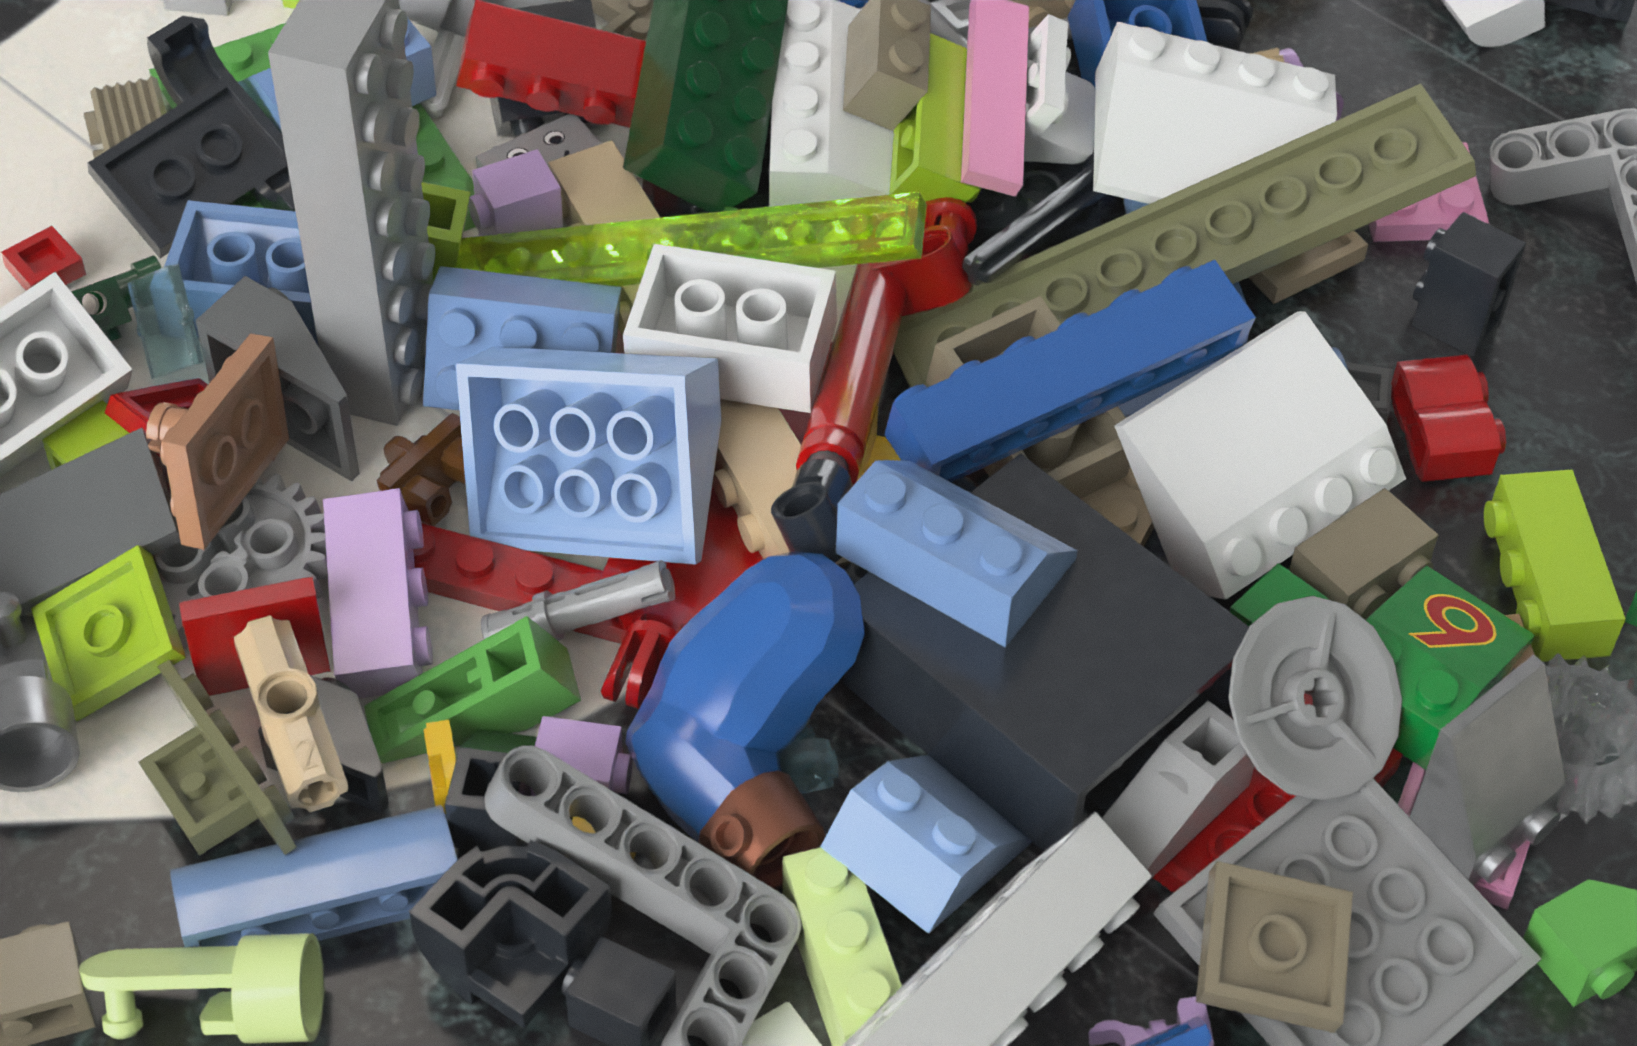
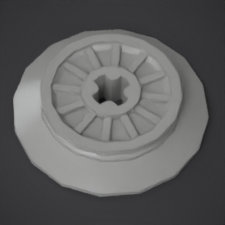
(1354, 688)

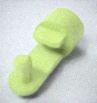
(271, 979)

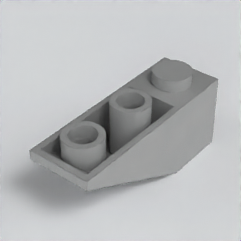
(1181, 788)

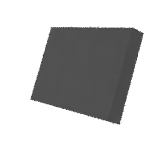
(83, 518)

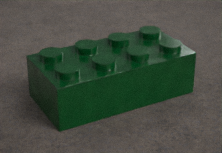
(706, 98)

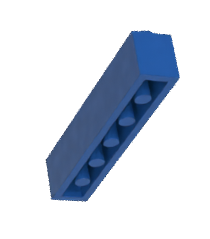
(1070, 373)

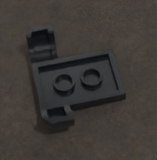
(203, 150)

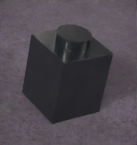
(619, 995)

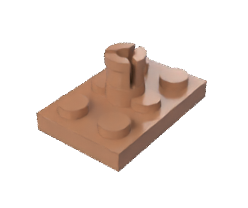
(222, 440)

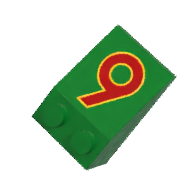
(1444, 655)

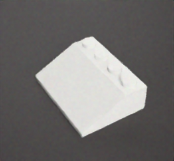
(1193, 109)
(814, 143)
(1257, 456)

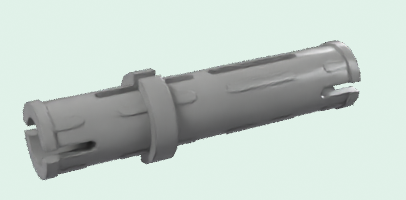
(590, 602)

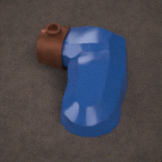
(739, 695)

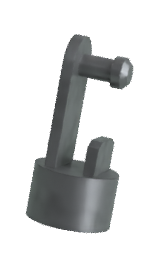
(35, 713)

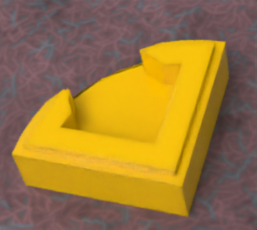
(440, 758)

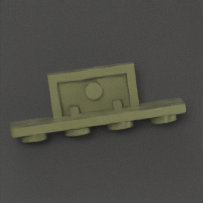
(208, 783)

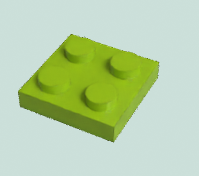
(108, 631)

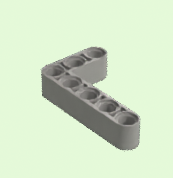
(1572, 160)
(659, 892)

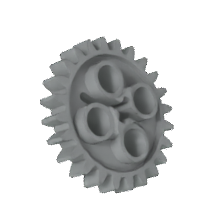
(264, 542)

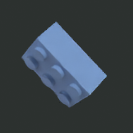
(493, 309)

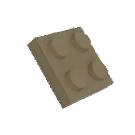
(1275, 947)

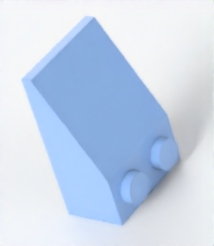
(921, 838)

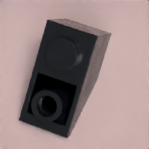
(472, 774)

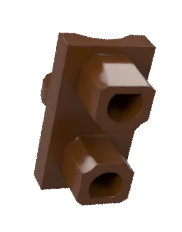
(426, 469)

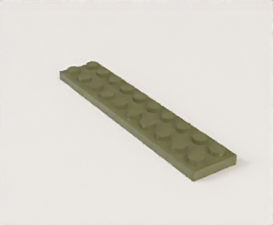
(1237, 217)

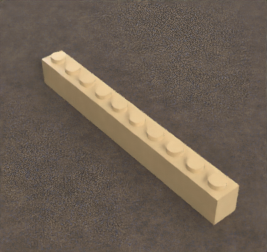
(755, 442)

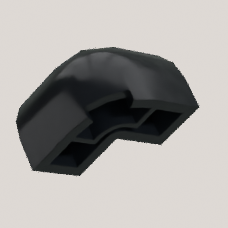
(510, 925)

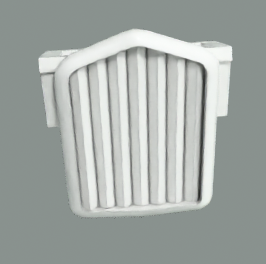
(1057, 103)

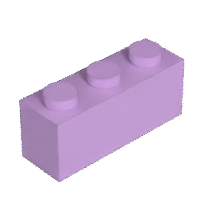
(375, 591)

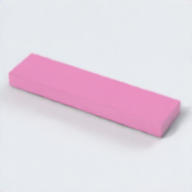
(995, 96)

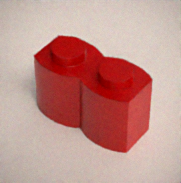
(1446, 417)

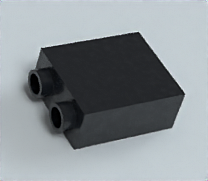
(1077, 692)

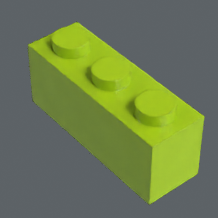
(931, 134)
(1554, 565)

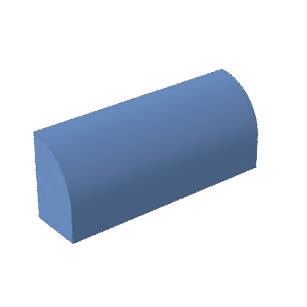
(322, 887)

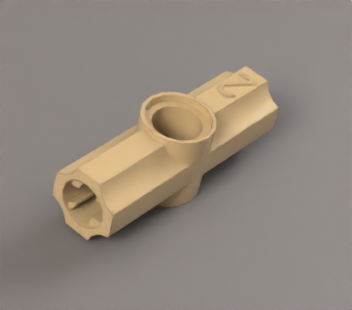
(297, 739)

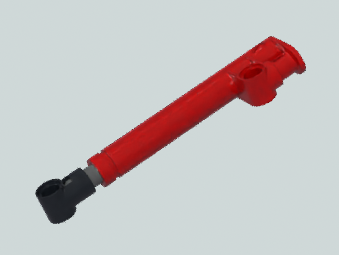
(857, 371)

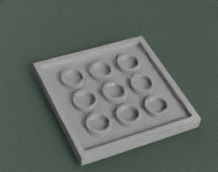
(1421, 935)

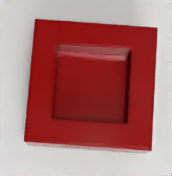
(41, 256)

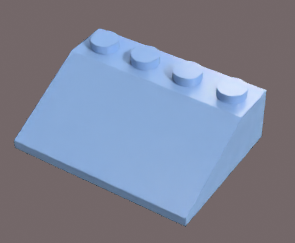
(590, 451)

